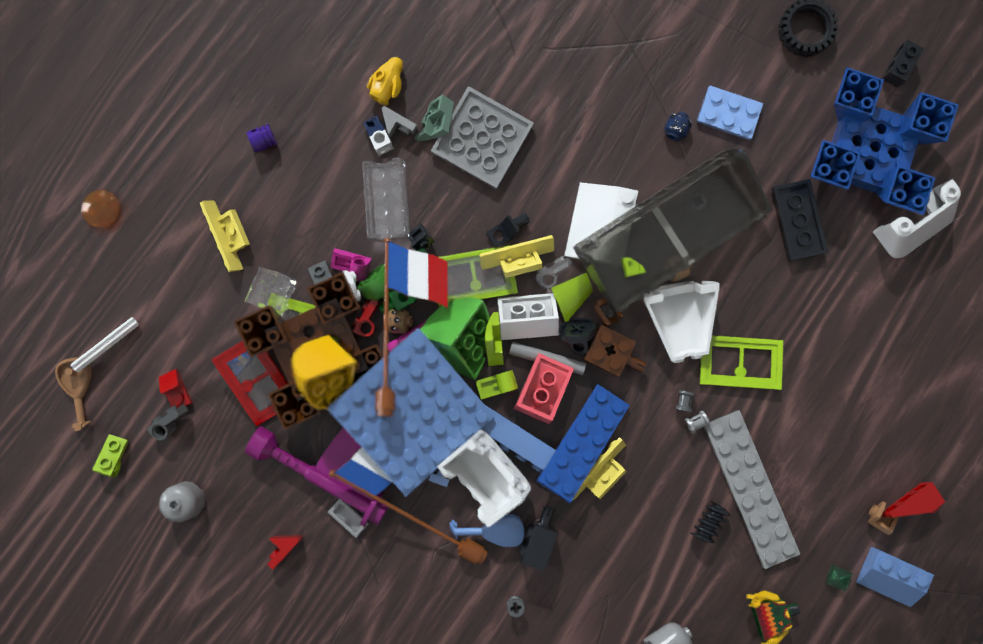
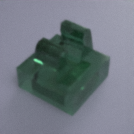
(838, 578)

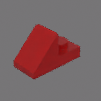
(174, 389)
(285, 544)

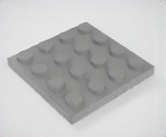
(482, 137)

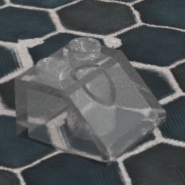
(271, 289)

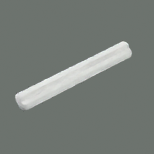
(104, 344)

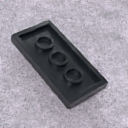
(799, 220)

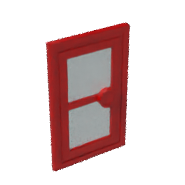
(251, 380)

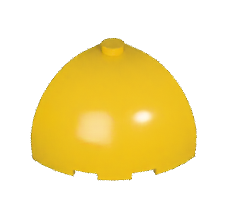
(322, 371)

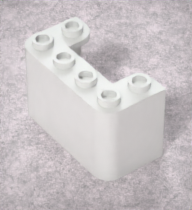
(487, 475)

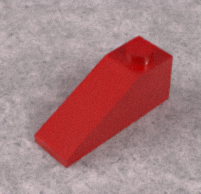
(919, 500)

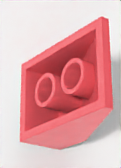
(543, 389)

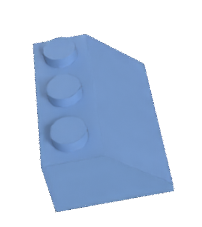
(894, 577)

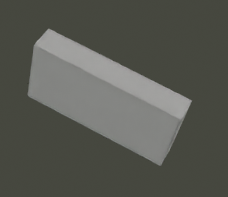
(347, 517)

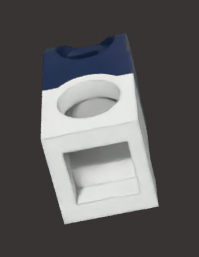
(378, 135)

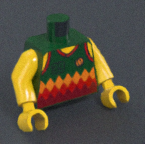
(772, 615)

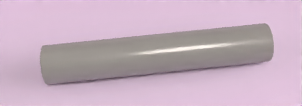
(531, 353)

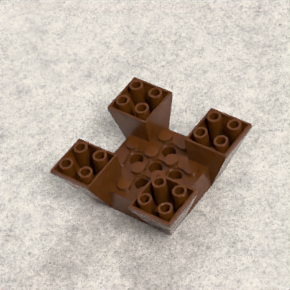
(268, 331)

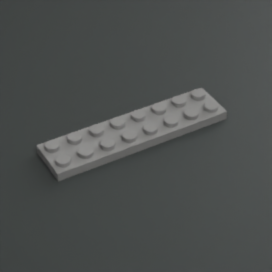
(751, 489)

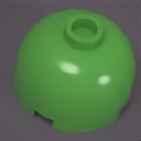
(374, 286)

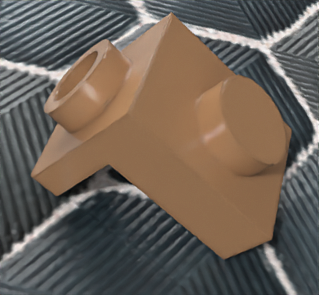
(885, 524)

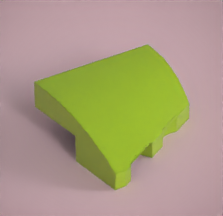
(572, 294)
(493, 341)

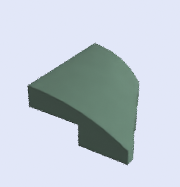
(436, 119)

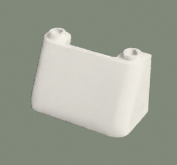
(903, 236)

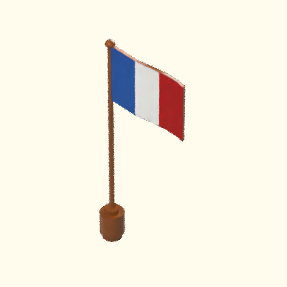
(416, 276)
(367, 477)

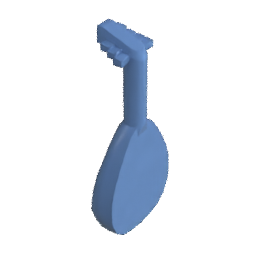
(505, 532)

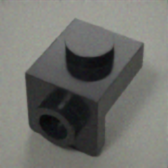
(420, 238)

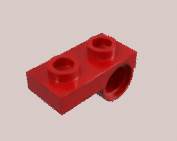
(369, 309)

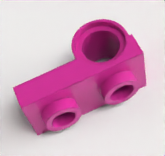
(350, 261)

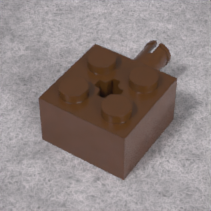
(621, 347)

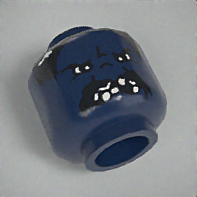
(678, 126)

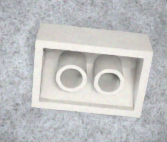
(528, 316)

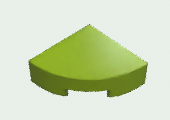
(632, 267)

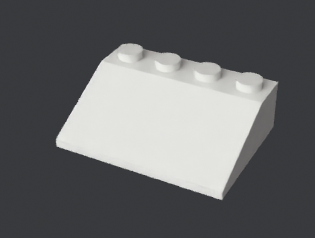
(595, 208)

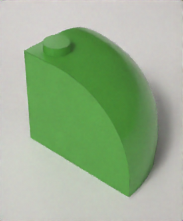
(460, 334)

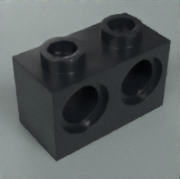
(902, 63)

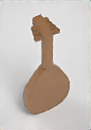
(75, 385)

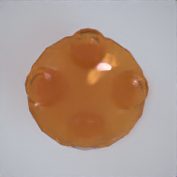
(100, 208)

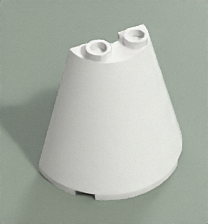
(684, 317)

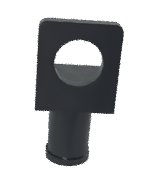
(508, 227)

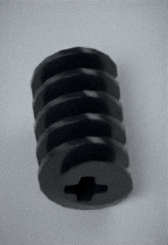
(710, 523)

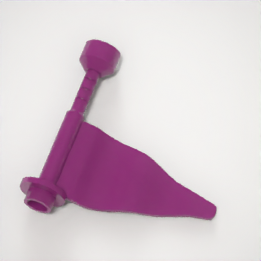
(342, 448)

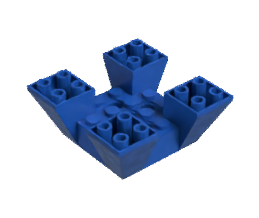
(842, 162)

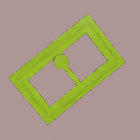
(739, 380)

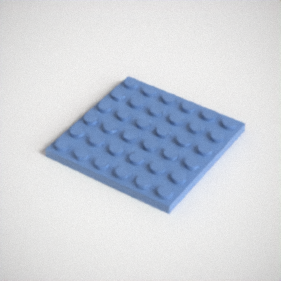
(431, 416)

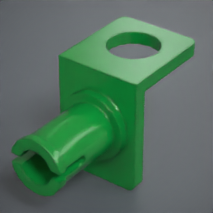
(397, 301)

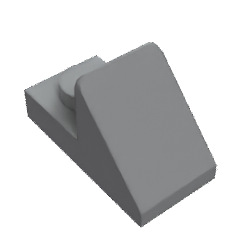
(395, 120)

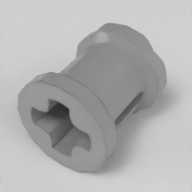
(697, 422)

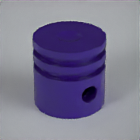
(261, 138)

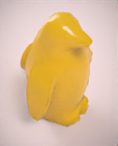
(386, 81)

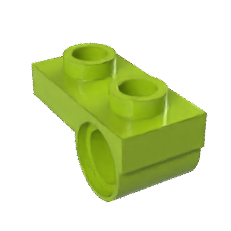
(496, 384)
(109, 459)

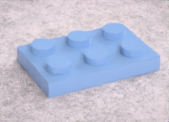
(729, 112)

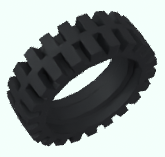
(800, 47)

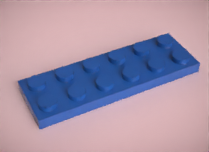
(583, 443)

